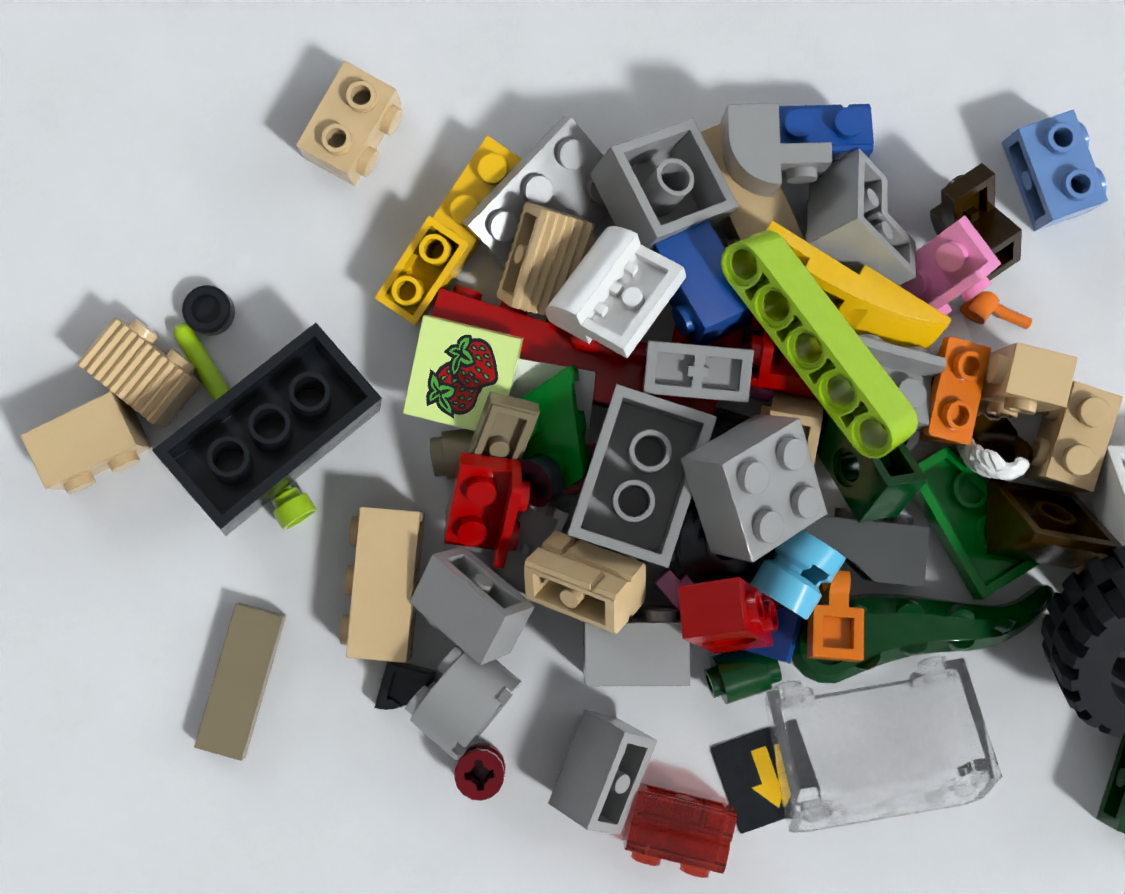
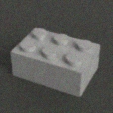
(636, 476)

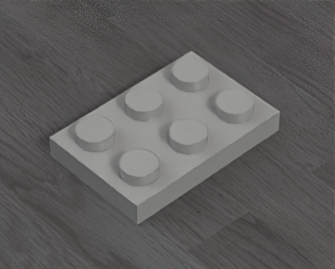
(549, 175)

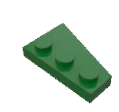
(957, 511)

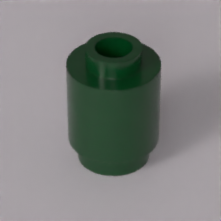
(741, 675)

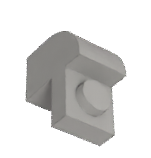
(758, 158)

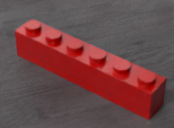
(551, 345)

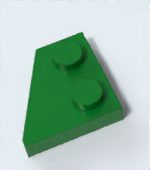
(560, 426)

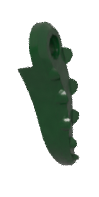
(918, 625)

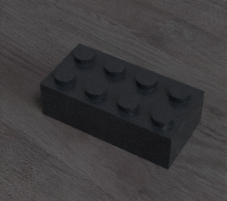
(269, 428)

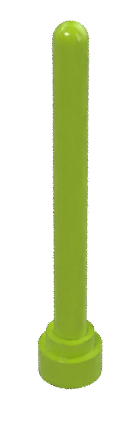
(289, 504)

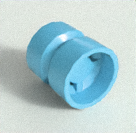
(797, 572)

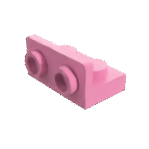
(952, 266)

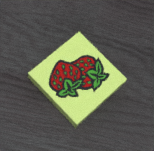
(458, 369)

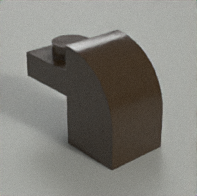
(974, 197)

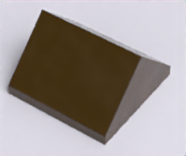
(1043, 526)

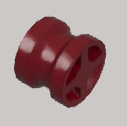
(480, 761)

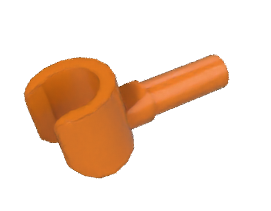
(987, 303)

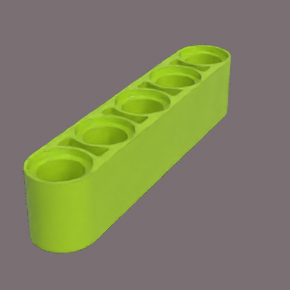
(797, 315)

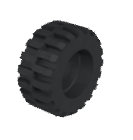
(1085, 639)

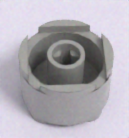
(461, 701)

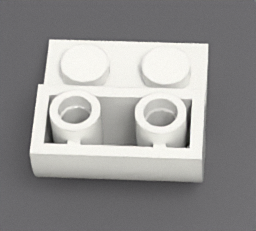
(615, 292)

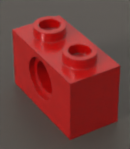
(726, 615)

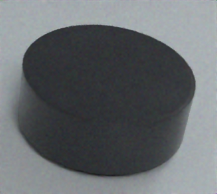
(208, 310)
(544, 479)

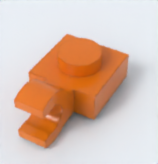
(834, 627)

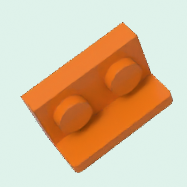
(956, 392)

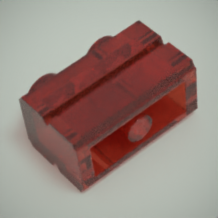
(679, 830)

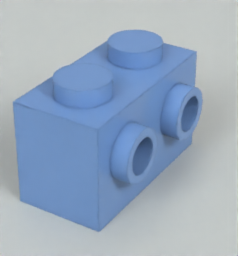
(1055, 170)

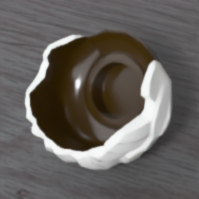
(996, 449)

